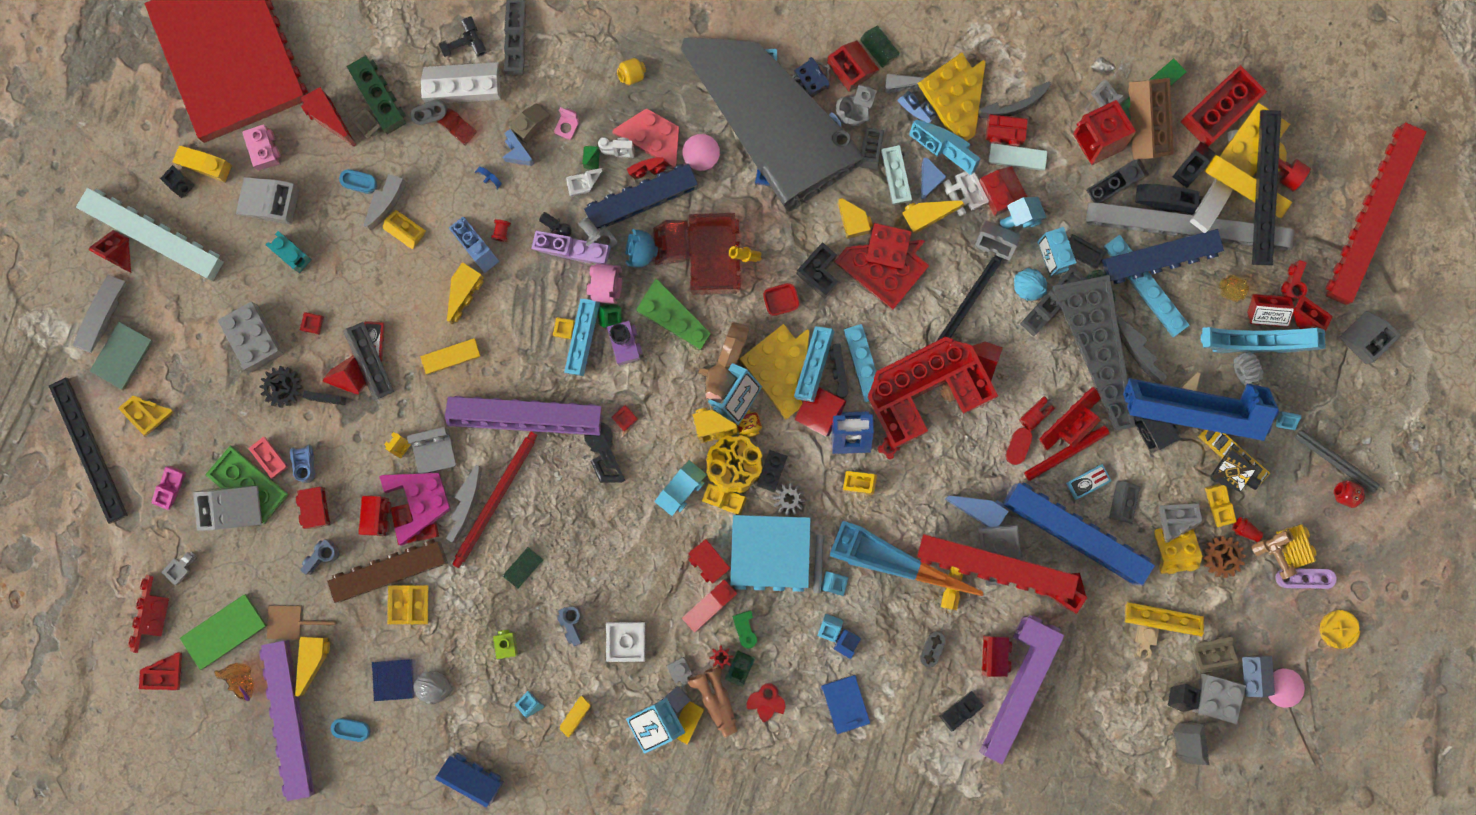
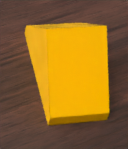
(860, 482)

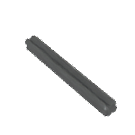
(1337, 461)

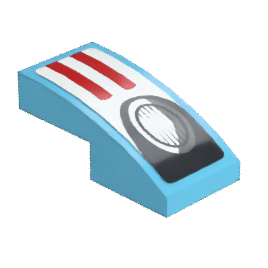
(1088, 482)

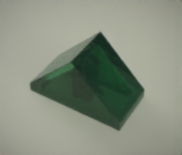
(740, 668)

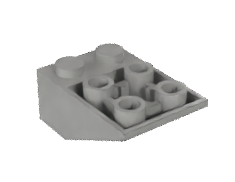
(268, 200)
(227, 508)

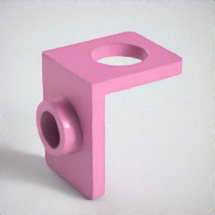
(570, 117)

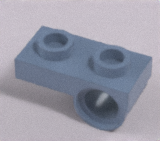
(311, 562)
(572, 634)

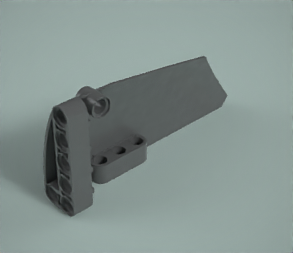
(773, 118)

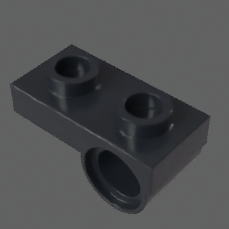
(771, 471)

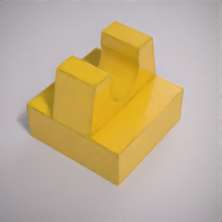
(398, 445)

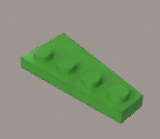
(669, 313)

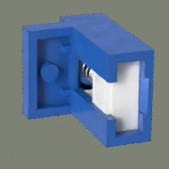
(852, 433)

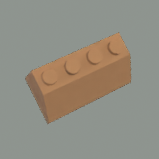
(1151, 118)

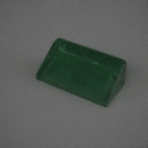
(879, 46)
(523, 567)

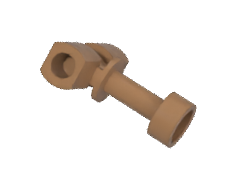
(1274, 547)

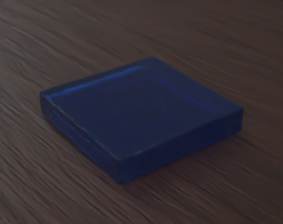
(392, 680)

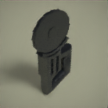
(602, 445)

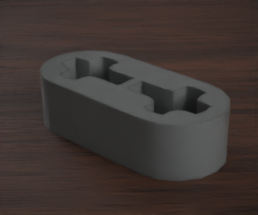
(936, 651)

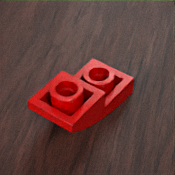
(654, 165)

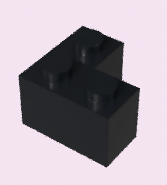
(814, 270)

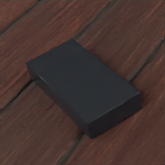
(1086, 251)
(326, 398)

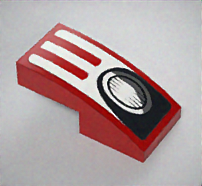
(376, 333)

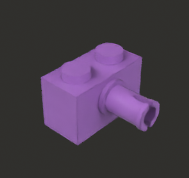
(630, 351)

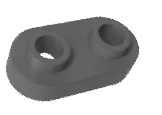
(430, 112)

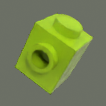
(505, 644)

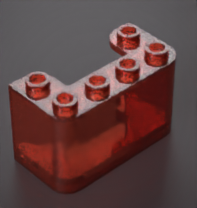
(710, 261)

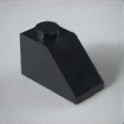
(1194, 164)

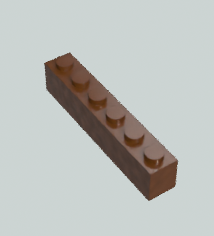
(387, 572)

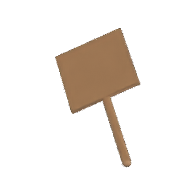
(285, 622)

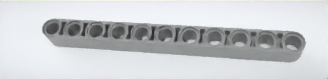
(1178, 224)

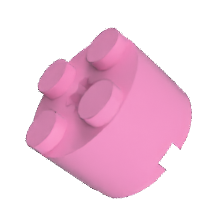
(605, 283)

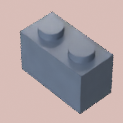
(1258, 676)

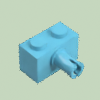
(1024, 213)

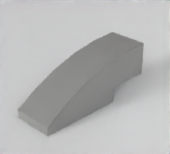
(384, 201)

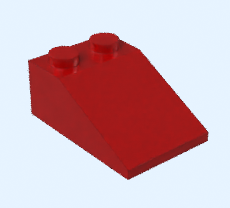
(321, 108)

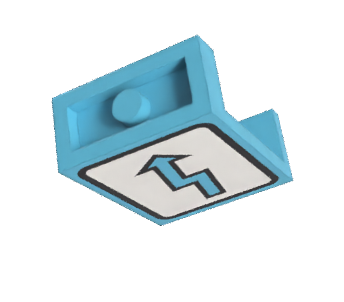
(1056, 251)
(739, 397)
(655, 725)

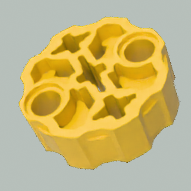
(716, 459)

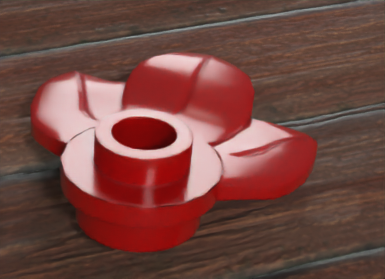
(766, 704)

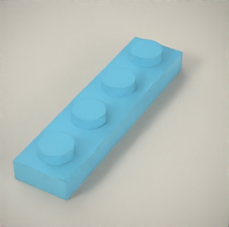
(582, 337)
(861, 358)
(814, 364)

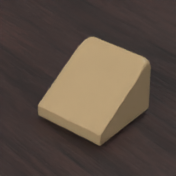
(1192, 382)

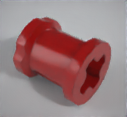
(500, 230)

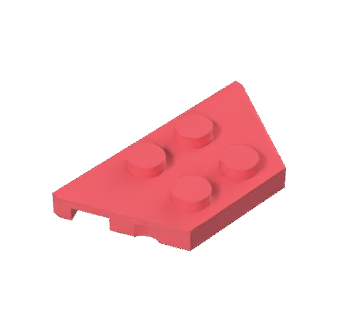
(652, 135)

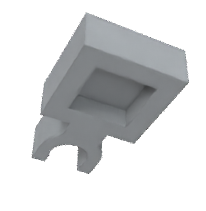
(680, 671)

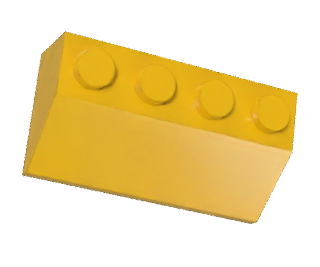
(712, 425)

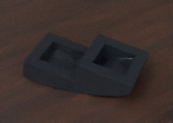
(961, 711)

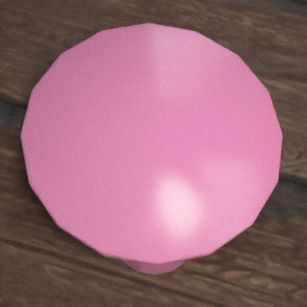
(701, 152)
(1288, 688)

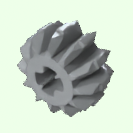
(1248, 368)
(786, 505)

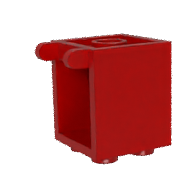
(1104, 132)

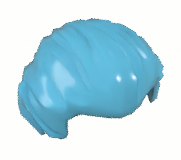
(1030, 284)

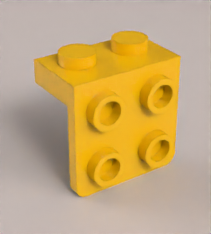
(1178, 554)

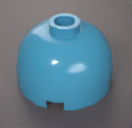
(640, 249)

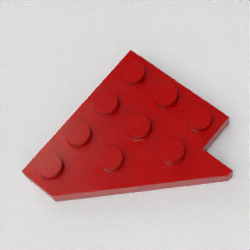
(883, 281)

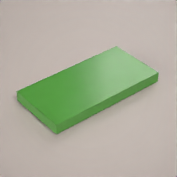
(237, 471)
(223, 632)

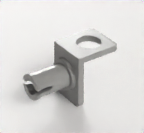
(594, 233)

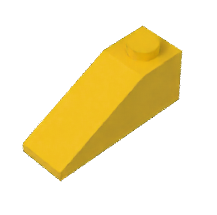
(202, 163)
(925, 214)
(310, 658)

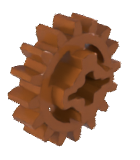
(1221, 564)

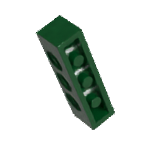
(359, 71)

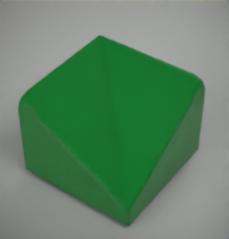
(591, 157)
(609, 315)

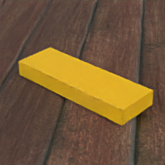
(450, 356)

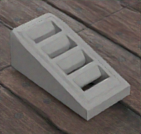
(900, 82)

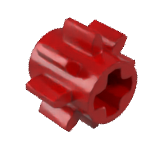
(717, 661)

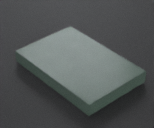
(121, 356)

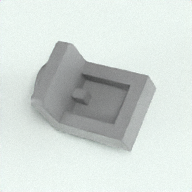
(1105, 94)
(865, 96)

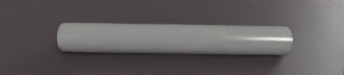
(818, 563)

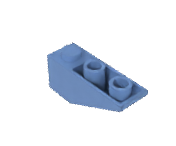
(474, 244)

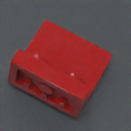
(888, 245)

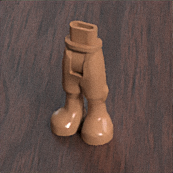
(717, 704)

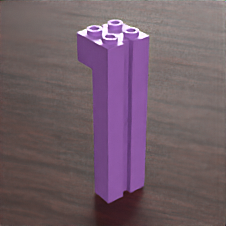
(1043, 646)

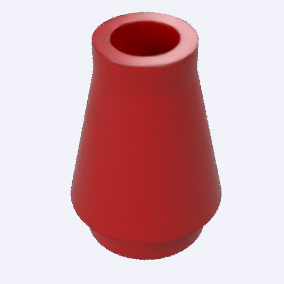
(1246, 529)

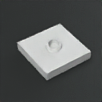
(625, 641)

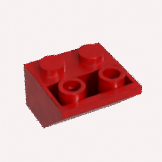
(852, 65)
(374, 516)

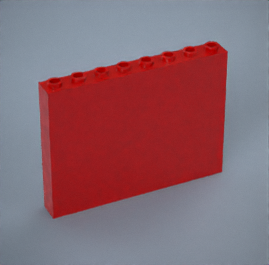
(227, 61)

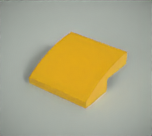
(407, 604)

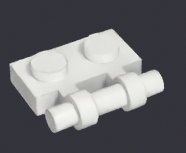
(619, 148)
(971, 190)

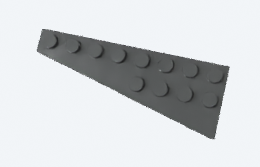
(1094, 324)

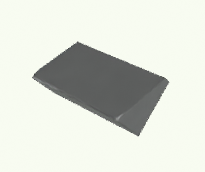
(1124, 502)

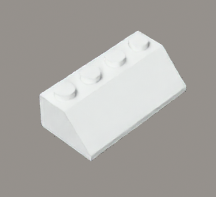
(461, 83)

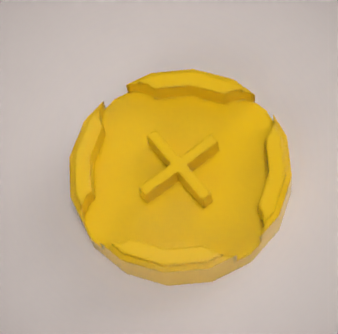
(1339, 629)

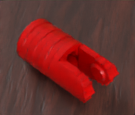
(1034, 417)

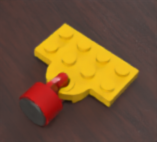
(1243, 152)

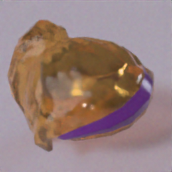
(239, 680)

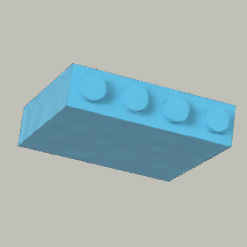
(770, 552)

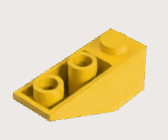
(462, 287)

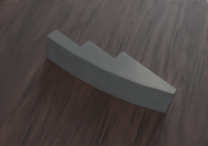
(514, 37)
(1048, 305)
(1134, 343)

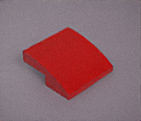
(820, 413)
(402, 515)

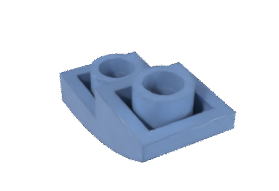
(923, 112)

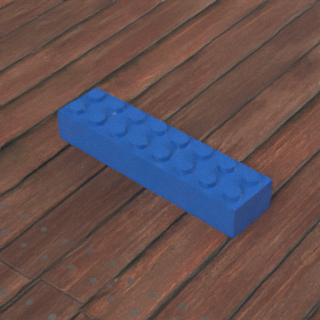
(1077, 534)

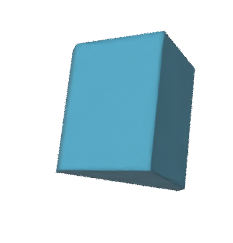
(1287, 420)

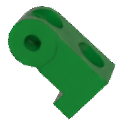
(746, 635)

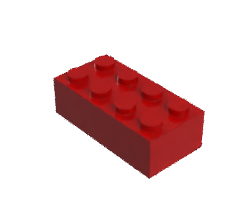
(1223, 106)

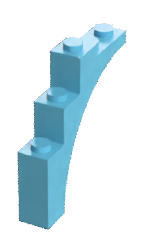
(1263, 341)

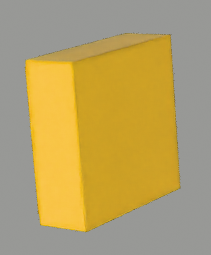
(563, 328)

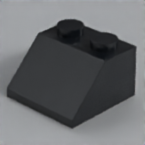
(1156, 433)

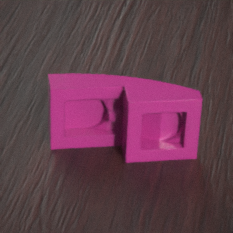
(168, 488)

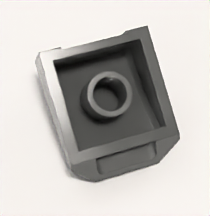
(1191, 743)

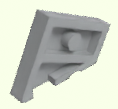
(1179, 519)

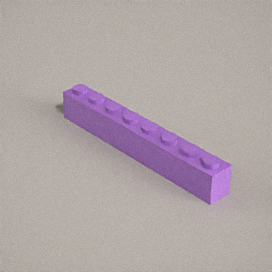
(523, 415)
(287, 720)

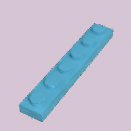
(1151, 292)

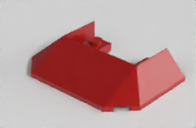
(921, 372)

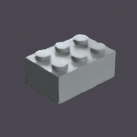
(250, 337)

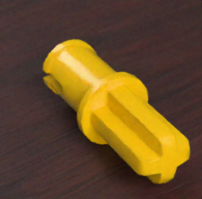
(745, 254)

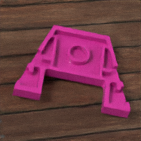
(425, 498)

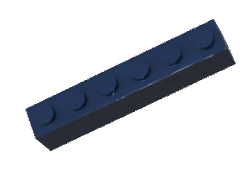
(642, 197)
(1163, 255)

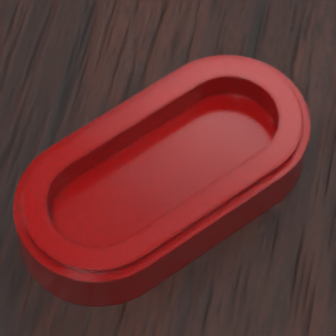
(1018, 446)

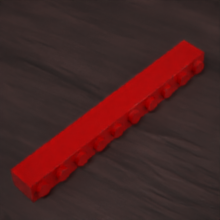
(1375, 214)

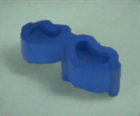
(489, 176)

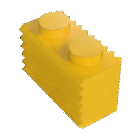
(1299, 550)

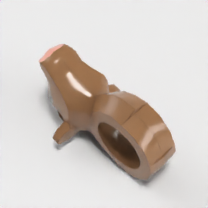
(719, 378)

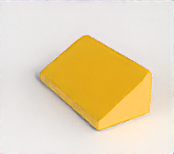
(403, 229)
(575, 716)
(689, 719)

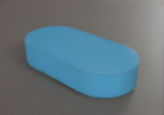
(358, 181)
(350, 729)

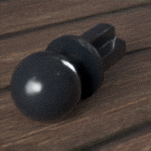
(553, 223)

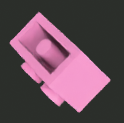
(261, 147)

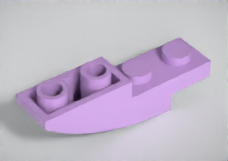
(570, 248)

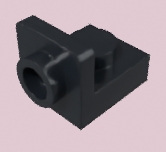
(177, 182)

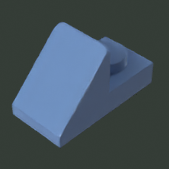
(518, 154)

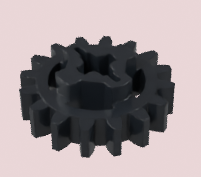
(278, 394)

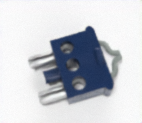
(814, 73)

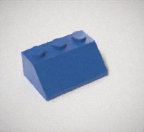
(470, 779)

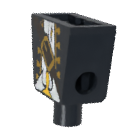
(1235, 471)

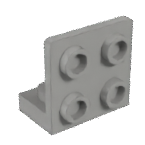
(432, 450)

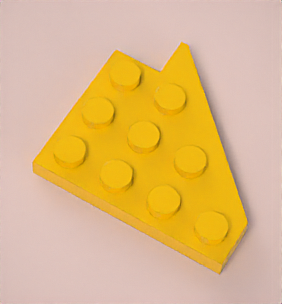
(956, 94)
(778, 366)

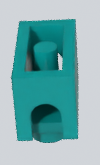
(288, 252)

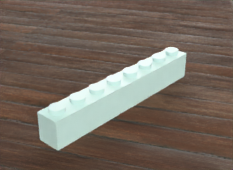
(149, 234)

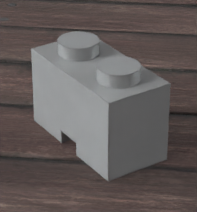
(997, 240)

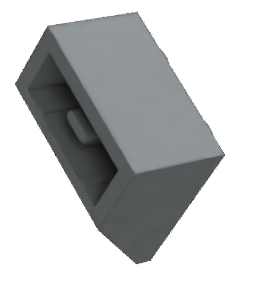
(1369, 337)

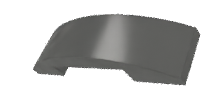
(1018, 107)

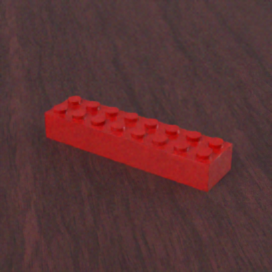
(997, 566)

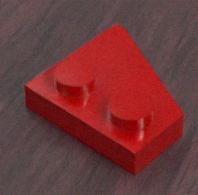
(162, 674)

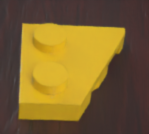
(144, 414)

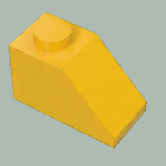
(854, 219)

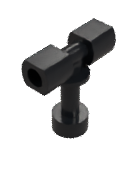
(470, 38)

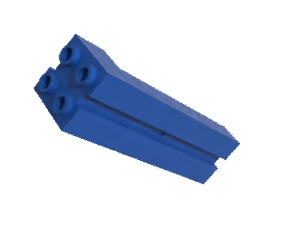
(1241, 417)

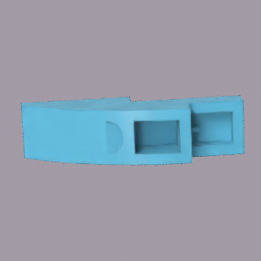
(945, 142)

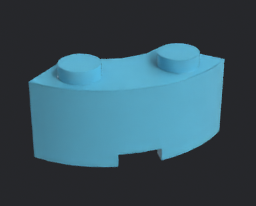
(680, 488)

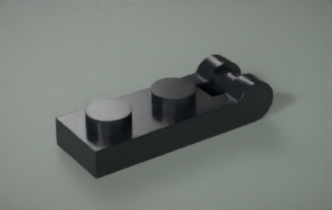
(839, 370)

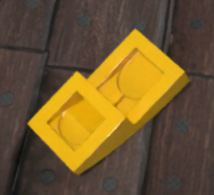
(727, 501)
(1220, 505)

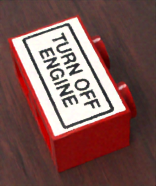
(1270, 310)

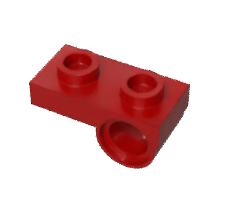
(1295, 273)

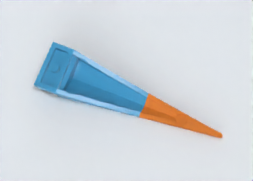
(868, 551)

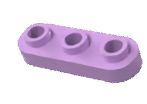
(1313, 579)

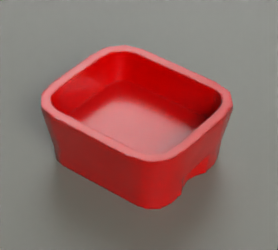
(781, 299)

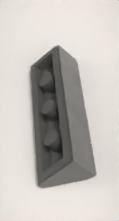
(368, 361)

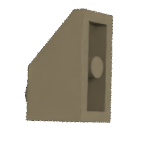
(529, 122)

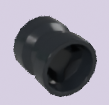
(619, 334)

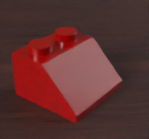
(1002, 189)
(995, 656)

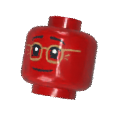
(1349, 494)

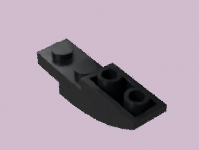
(1168, 198)

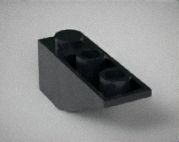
(1118, 181)

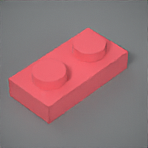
(268, 457)

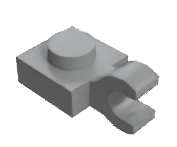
(177, 569)

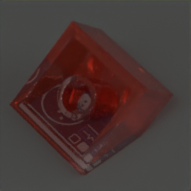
(672, 241)

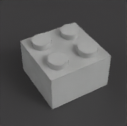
(1220, 698)

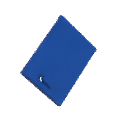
(845, 704)

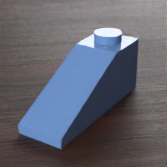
(984, 511)

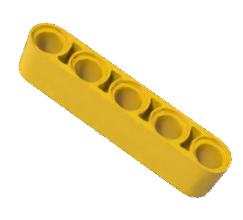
(1242, 182)

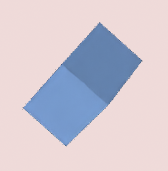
(930, 178)

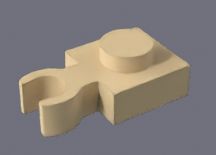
(1146, 636)

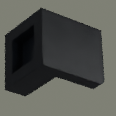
(1184, 697)

